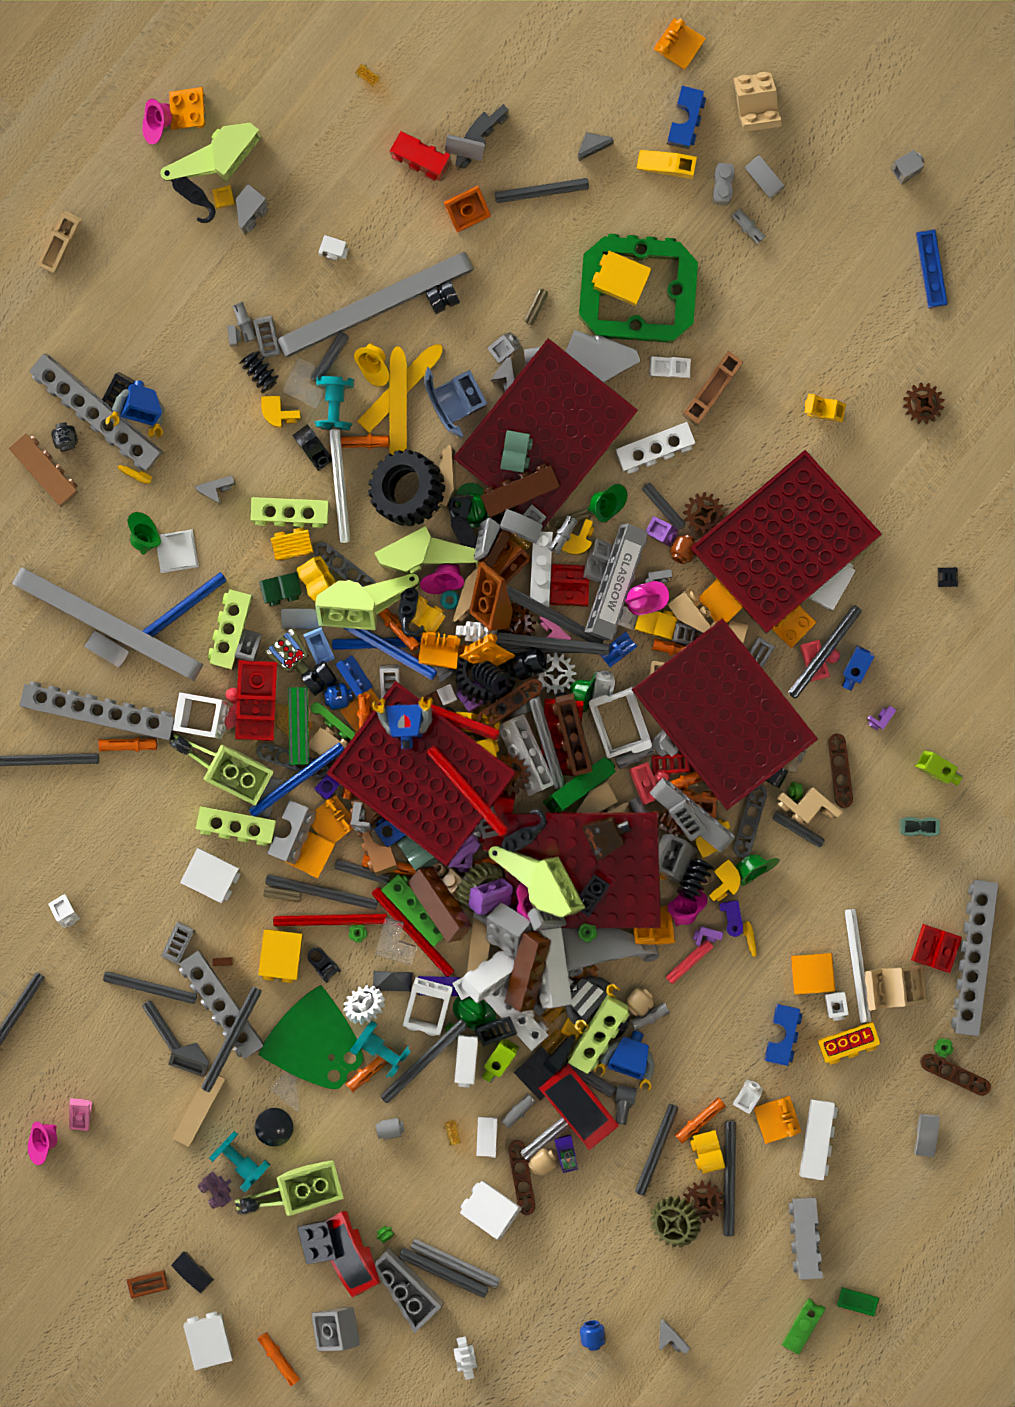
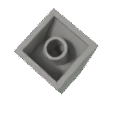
(335, 1329)

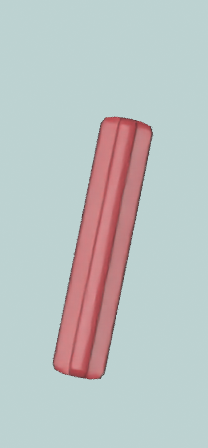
(689, 961)

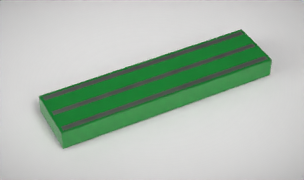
(298, 725)

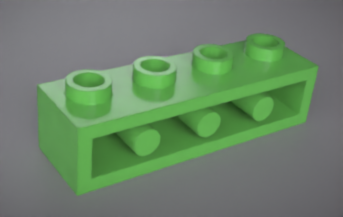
(406, 901)

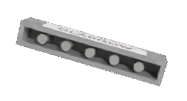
(616, 582)

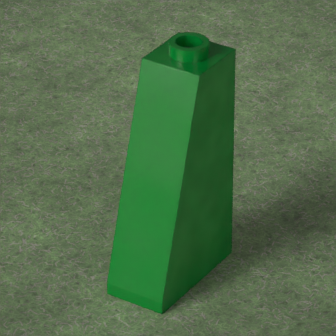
(580, 786)

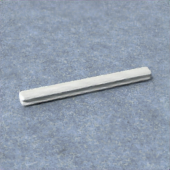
(339, 483)
(857, 965)

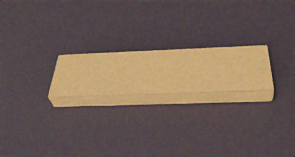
(196, 1112)

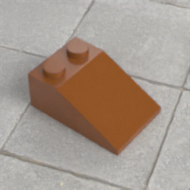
(490, 599)

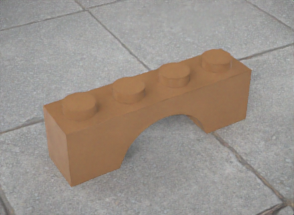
(713, 388)
(381, 857)

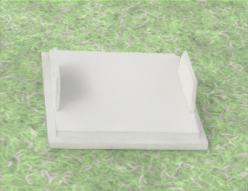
(177, 551)

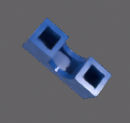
(691, 101)
(781, 1051)

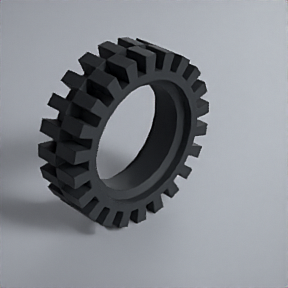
(477, 692)

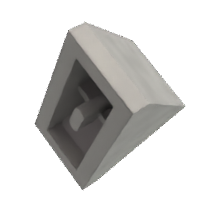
(248, 645)

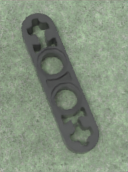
(347, 565)
(294, 767)
(747, 820)

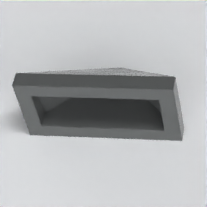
(592, 144)
(392, 981)
(189, 1059)

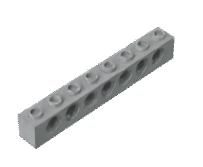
(40, 374)
(30, 700)
(972, 1026)

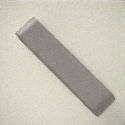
(670, 796)

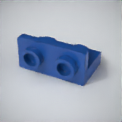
(354, 675)

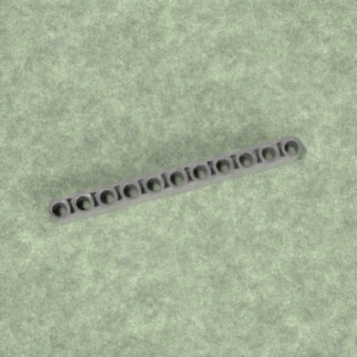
(375, 304)
(107, 624)

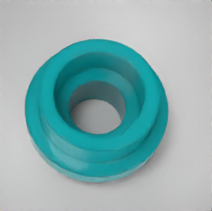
(443, 599)

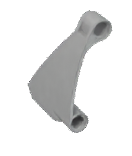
(601, 355)
(607, 946)

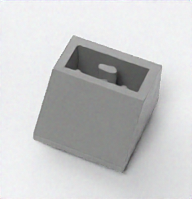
(249, 207)
(675, 857)

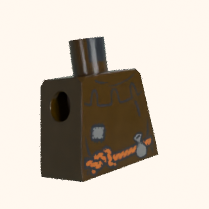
(605, 835)

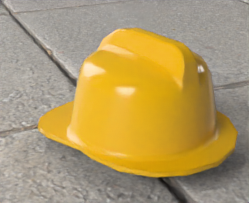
(372, 364)

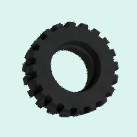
(388, 475)

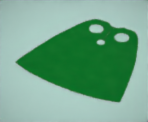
(307, 1038)

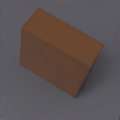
(223, 961)

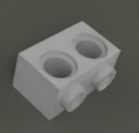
(908, 166)

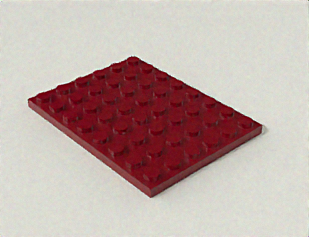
(568, 417)
(785, 541)
(724, 714)
(412, 788)
(630, 869)

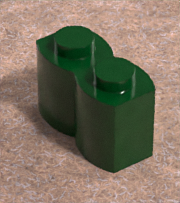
(281, 588)

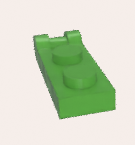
(332, 721)
(803, 1327)

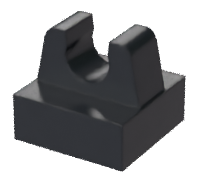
(466, 504)
(947, 577)

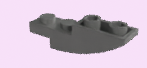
(482, 127)

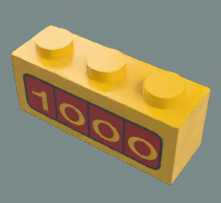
(848, 1043)

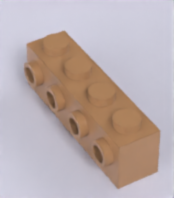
(43, 470)

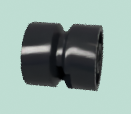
(444, 296)
(531, 663)
(325, 675)

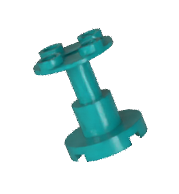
(334, 394)
(374, 1045)
(245, 1166)

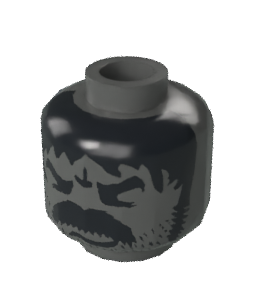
(64, 437)

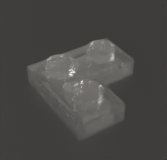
(298, 386)
(390, 945)

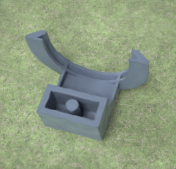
(454, 399)

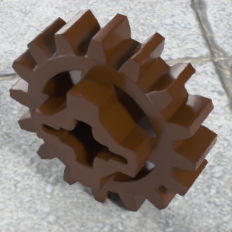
(931, 409)
(700, 505)
(523, 622)
(510, 761)
(668, 824)
(708, 1194)

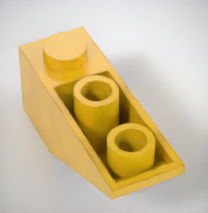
(667, 163)

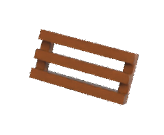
(160, 1273)

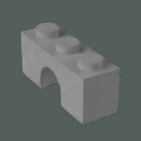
(290, 847)

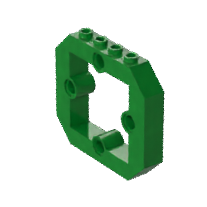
(655, 249)

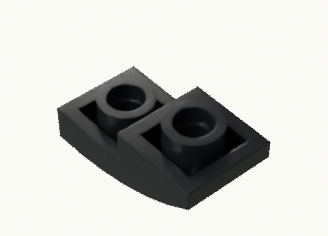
(593, 893)
(192, 1272)

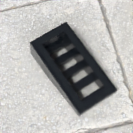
(114, 383)
(483, 1035)
(557, 1058)

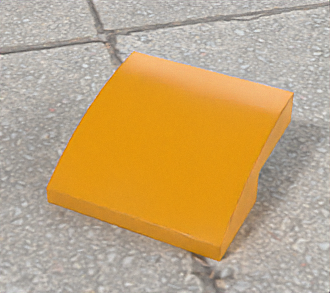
(720, 602)
(314, 855)
(656, 936)
(813, 973)

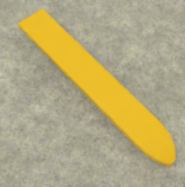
(415, 372)
(397, 401)

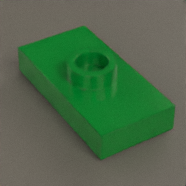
(857, 1301)

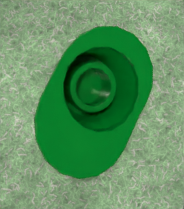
(608, 502)
(478, 511)
(143, 532)
(583, 691)
(753, 867)
(473, 1012)

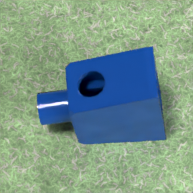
(861, 659)

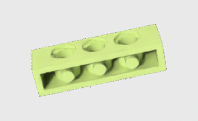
(260, 505)
(230, 599)
(266, 826)
(609, 1007)

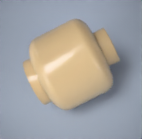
(640, 1002)
(543, 1161)

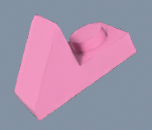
(556, 633)
(79, 1114)

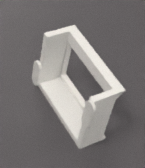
(637, 746)

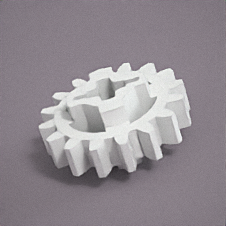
(473, 631)
(555, 682)
(364, 1004)
(465, 1358)

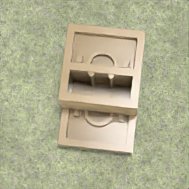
(757, 101)
(808, 806)
(895, 987)

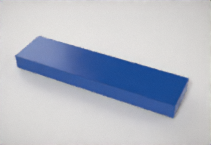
(931, 268)

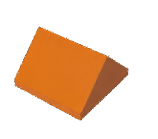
(467, 209)

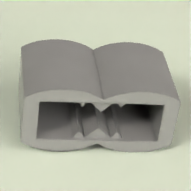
(723, 189)

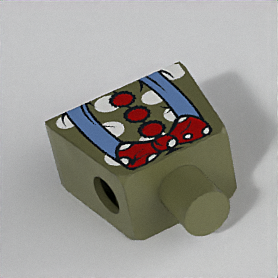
(289, 653)

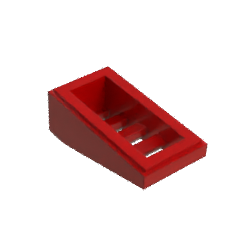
(655, 764)

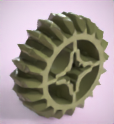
(477, 876)
(664, 1218)

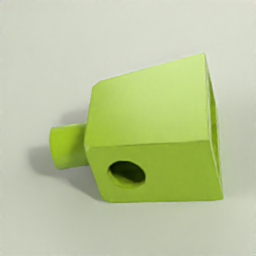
(934, 764)
(503, 1054)

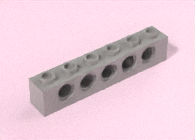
(187, 969)

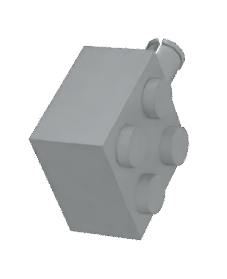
(505, 928)

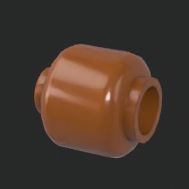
(681, 549)

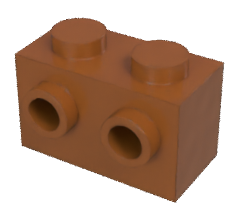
(510, 561)
(705, 800)

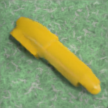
(139, 476)
(748, 932)

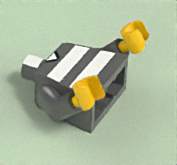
(586, 997)

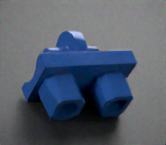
(618, 649)

